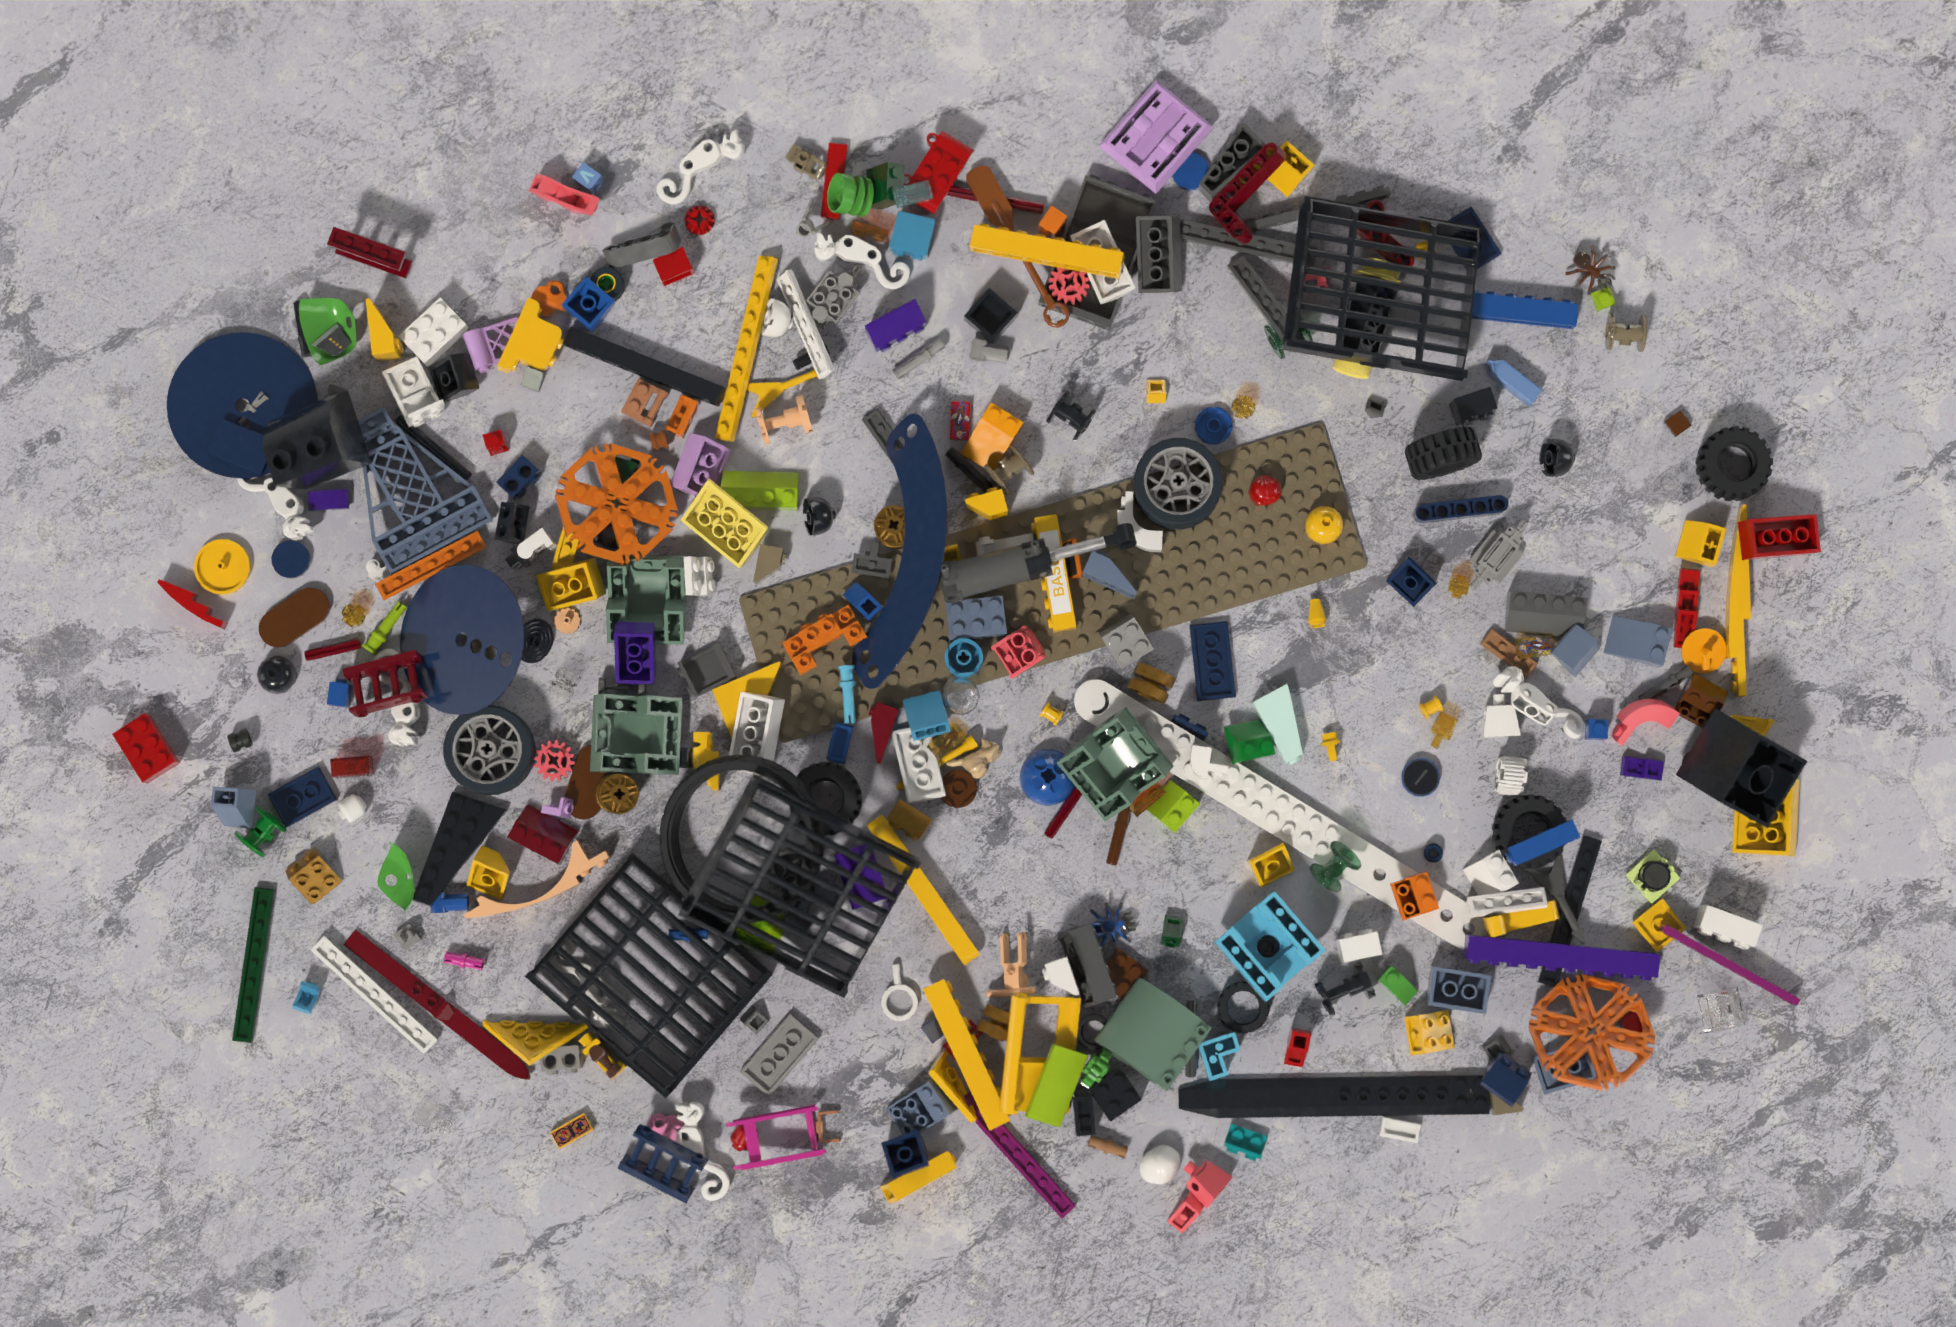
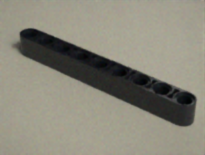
(644, 366)

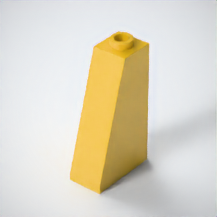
(909, 1183)

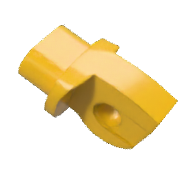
(1329, 741)

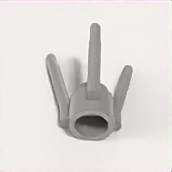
(806, 226)

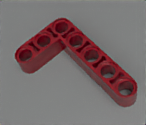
(1239, 190)

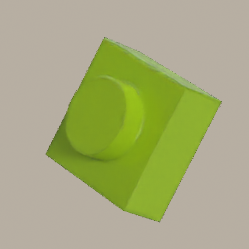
(1602, 299)

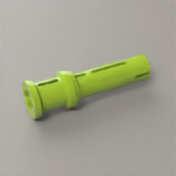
(379, 636)

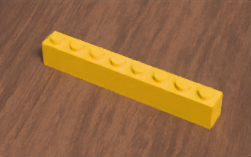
(1047, 251)
(965, 1052)

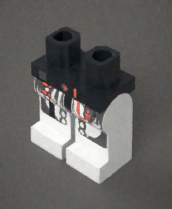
(530, 549)

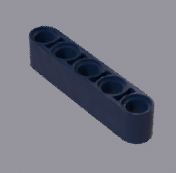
(1470, 510)

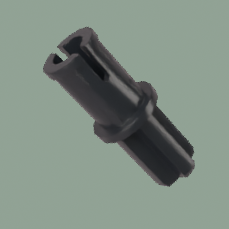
(804, 360)

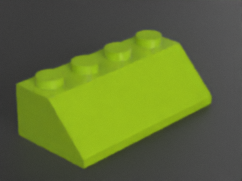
(763, 489)

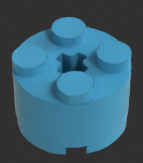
(955, 651)

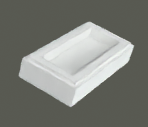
(1400, 1129)

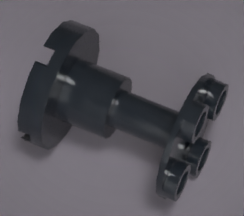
(1351, 985)

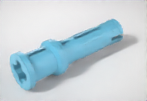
(847, 683)

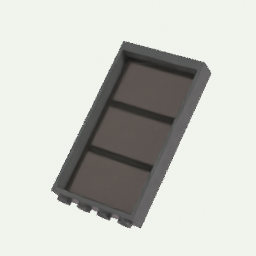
(1119, 209)

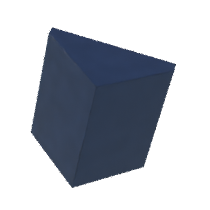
(1411, 581)

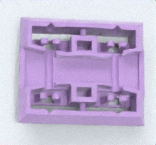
(1155, 136)

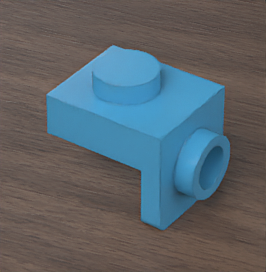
(306, 997)

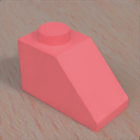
(1186, 1212)

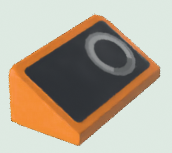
(1073, 563)

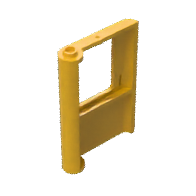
(1020, 1072)

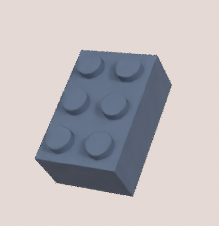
(976, 618)
(1458, 990)

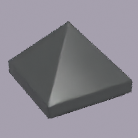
(1374, 409)

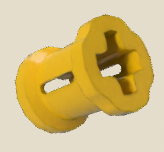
(1430, 707)
(1051, 714)

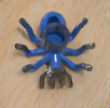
(1108, 926)

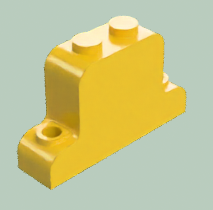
(531, 341)

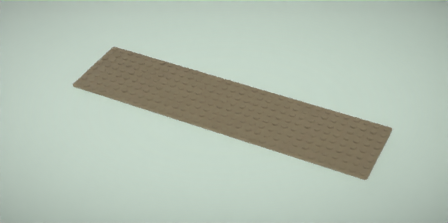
(1215, 566)

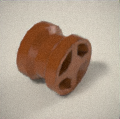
(659, 440)

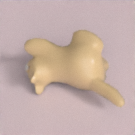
(977, 762)

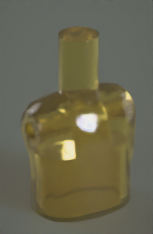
(1443, 728)

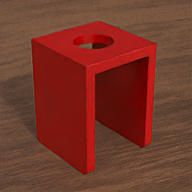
(673, 266)

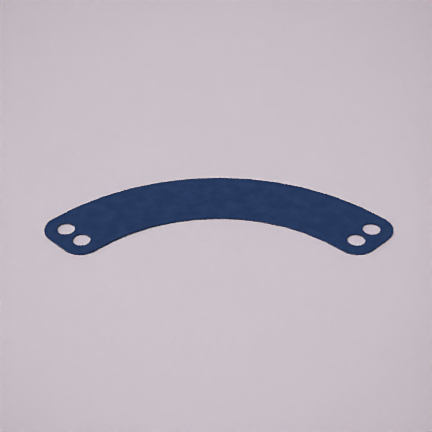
(922, 554)

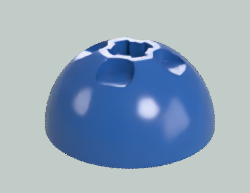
(1037, 785)

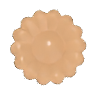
(567, 621)

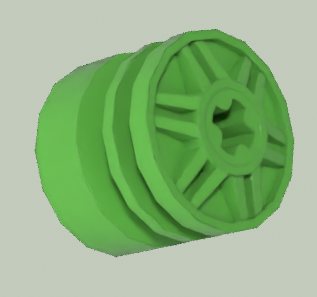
(850, 194)

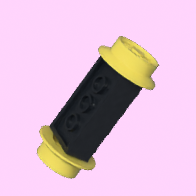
(1355, 369)

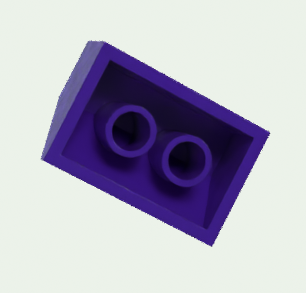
(896, 326)
(866, 873)

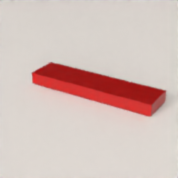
(835, 164)

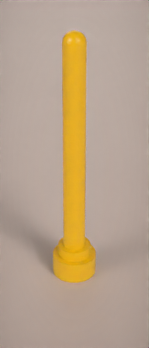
(968, 745)

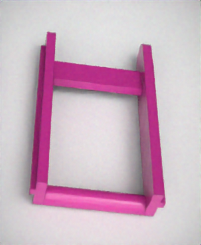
(753, 1144)

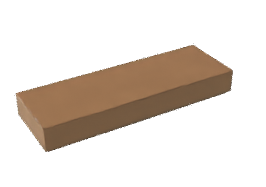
(1507, 652)

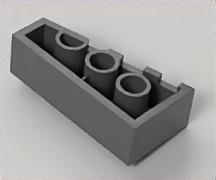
(1231, 161)

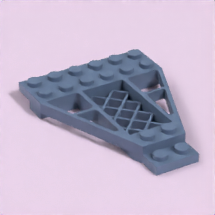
(434, 527)

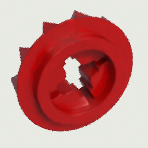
(705, 225)

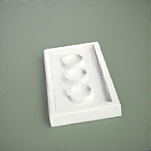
(918, 767)

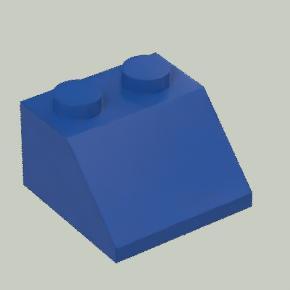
(586, 307)

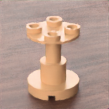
(792, 418)

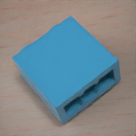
(912, 236)
(926, 715)

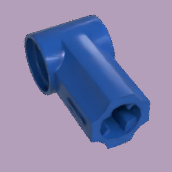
(450, 902)

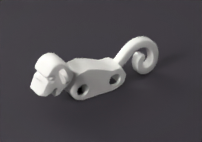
(701, 160)
(858, 253)
(283, 500)
(1535, 702)
(401, 732)
(593, 992)
(691, 1116)

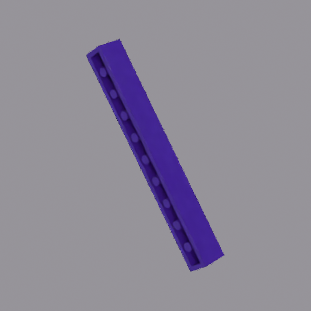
(1561, 956)

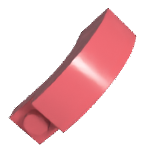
(1641, 712)

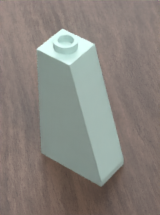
(1279, 719)

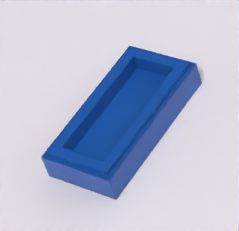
(839, 742)

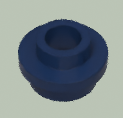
(1439, 853)

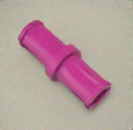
(464, 960)

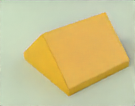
(1271, 865)

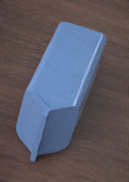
(1513, 381)

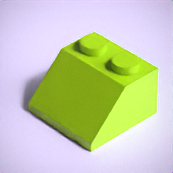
(1173, 807)

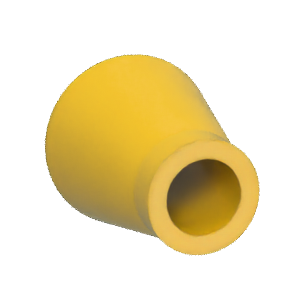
(1316, 614)

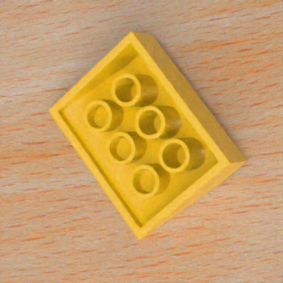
(1775, 840)

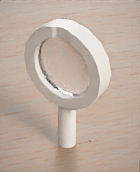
(899, 1000)

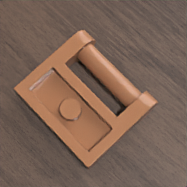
(639, 399)

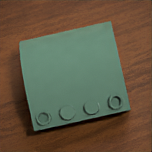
(648, 593)
(636, 734)
(1115, 764)
(1153, 1033)

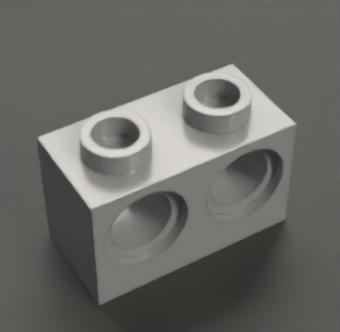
(561, 1064)

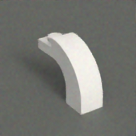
(1146, 539)

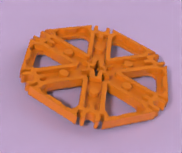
(606, 512)
(1586, 1018)

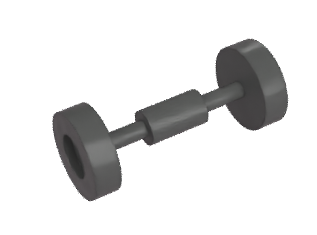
(619, 687)

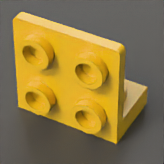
(1429, 1032)

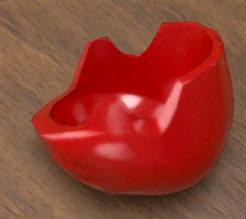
(1264, 490)

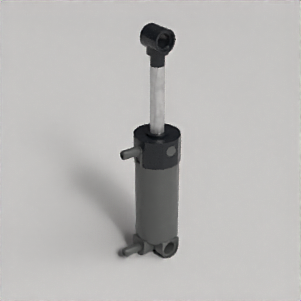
(1019, 564)

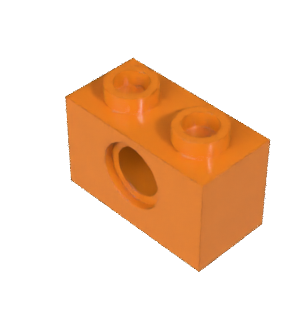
(1052, 223)

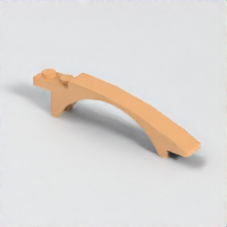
(578, 865)

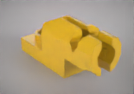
(704, 754)

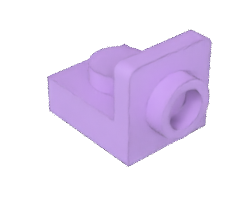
(563, 809)

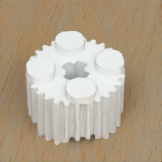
(1510, 776)

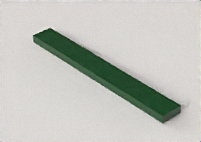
(253, 965)

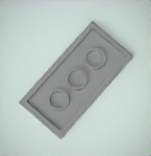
(779, 1055)

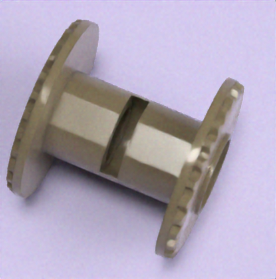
(1625, 335)
(1006, 467)

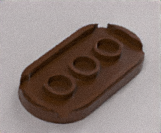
(294, 617)
(582, 786)

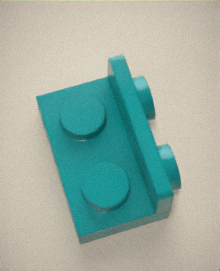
(1245, 1141)

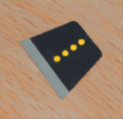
(332, 341)

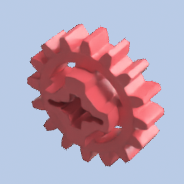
(1075, 288)
(561, 755)

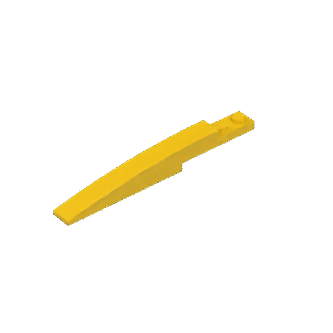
(1737, 609)

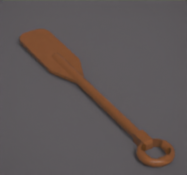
(1001, 215)

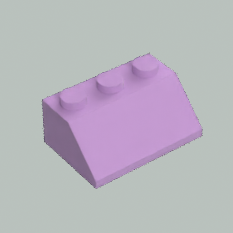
(699, 461)

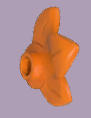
(548, 300)

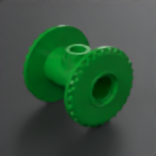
(261, 832)

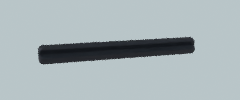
(434, 448)

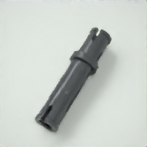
(1672, 681)

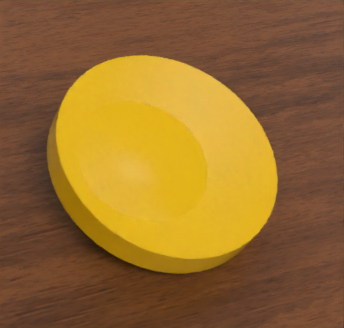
(222, 567)

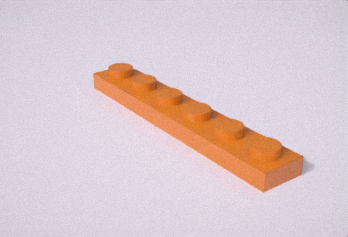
(430, 565)

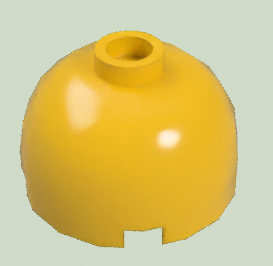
(1324, 525)

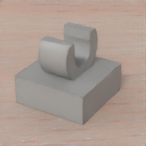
(407, 936)

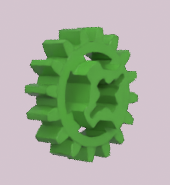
(1096, 1068)

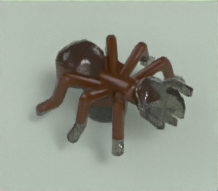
(1589, 268)

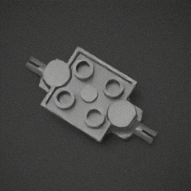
(833, 297)
(1497, 555)

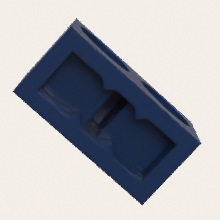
(514, 473)

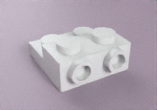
(699, 576)

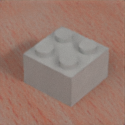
(1126, 641)

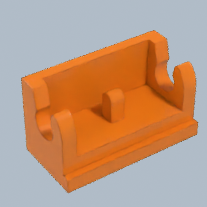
(682, 416)

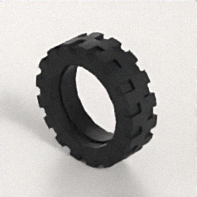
(1227, 1020)

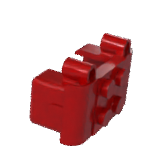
(941, 167)

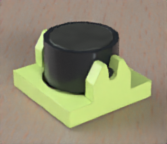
(1653, 876)

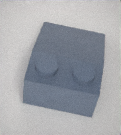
(1104, 572)
(1638, 641)
(1581, 1068)

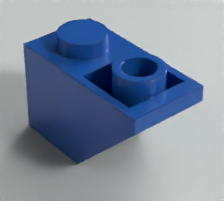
(863, 602)

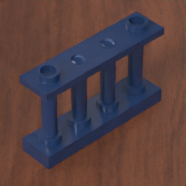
(649, 1174)

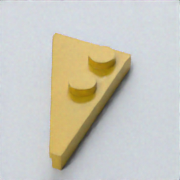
(951, 1085)

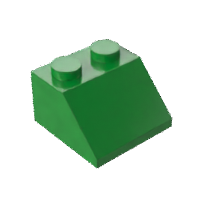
(1248, 741)

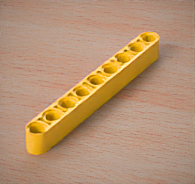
(928, 896)

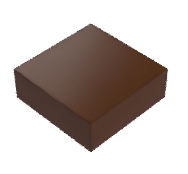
(1677, 423)

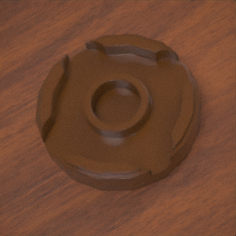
(959, 789)

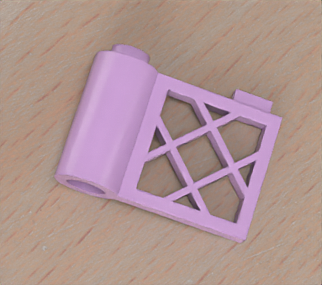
(480, 348)

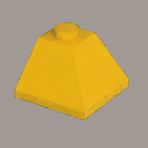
(489, 873)

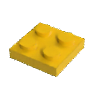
(1650, 921)

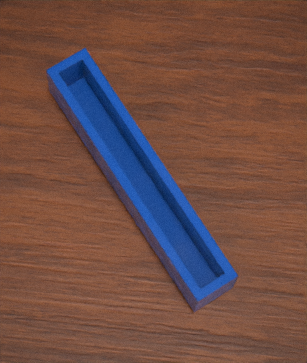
(1524, 310)

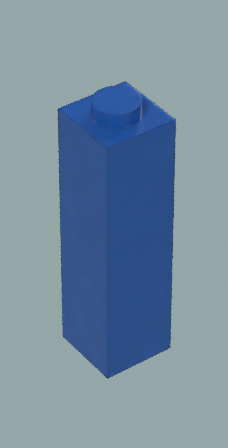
(1542, 843)

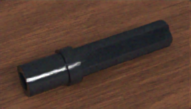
(301, 339)
(970, 471)

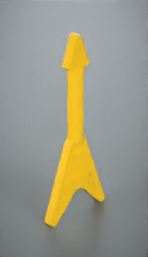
(770, 391)

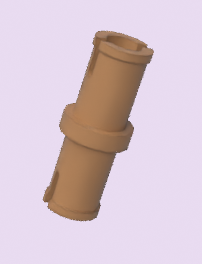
(1107, 1146)

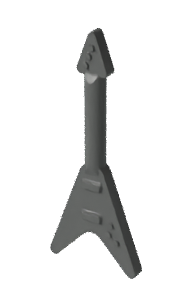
(1554, 886)

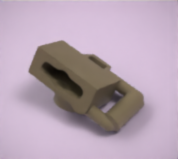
(806, 161)

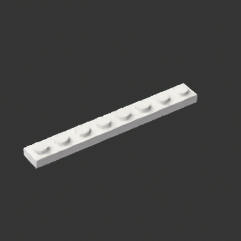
(374, 994)

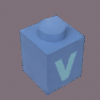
(588, 178)

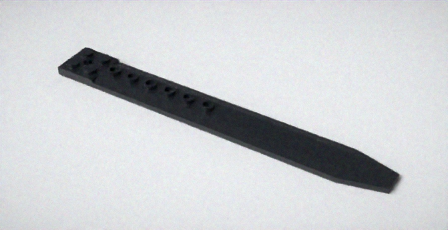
(1336, 1096)

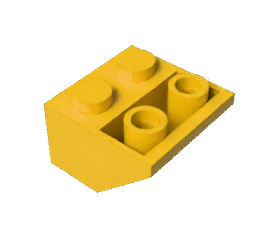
(1291, 171)
(988, 505)
(1700, 543)

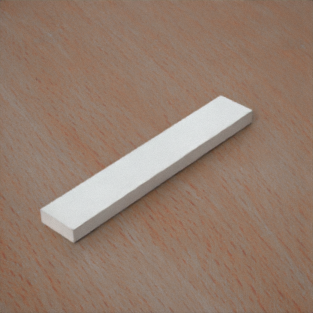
(805, 324)

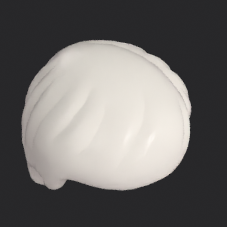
(1160, 1164)

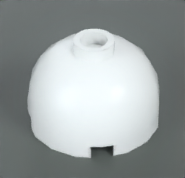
(776, 319)

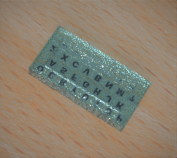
(912, 194)

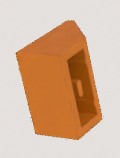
(1414, 895)

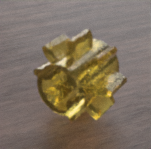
(1243, 407)
(1458, 586)
(353, 614)

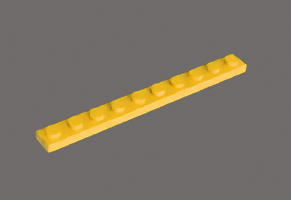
(746, 348)

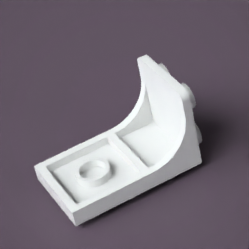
(413, 392)

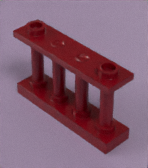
(369, 252)
(374, 669)

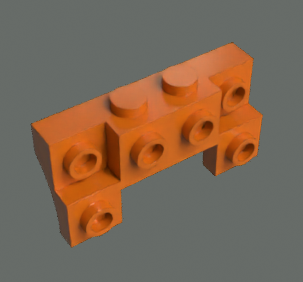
(821, 634)

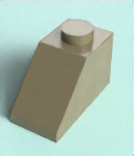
(768, 562)

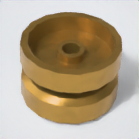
(1151, 683)
(999, 1027)

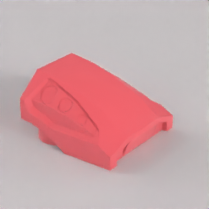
(1019, 651)

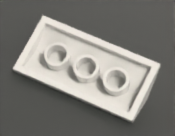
(1105, 287)

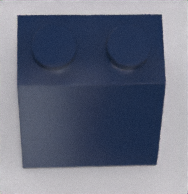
(1505, 1078)
(905, 1154)

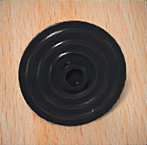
(537, 640)

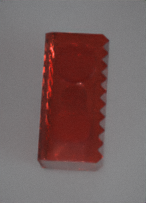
(351, 767)

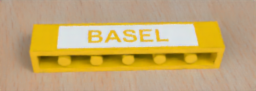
(1056, 586)

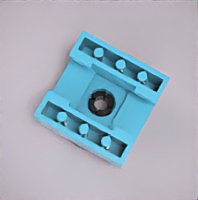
(1291, 943)

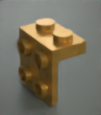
(312, 876)

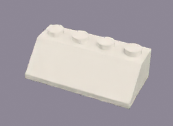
(757, 726)

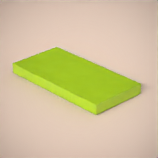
(1056, 1085)

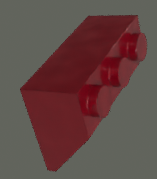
(543, 834)

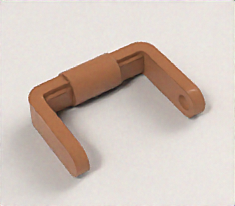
(819, 1126)

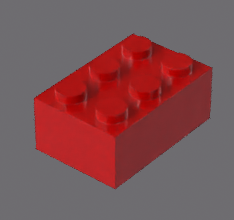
(146, 748)

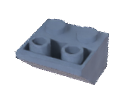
(234, 806)

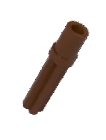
(1118, 836)

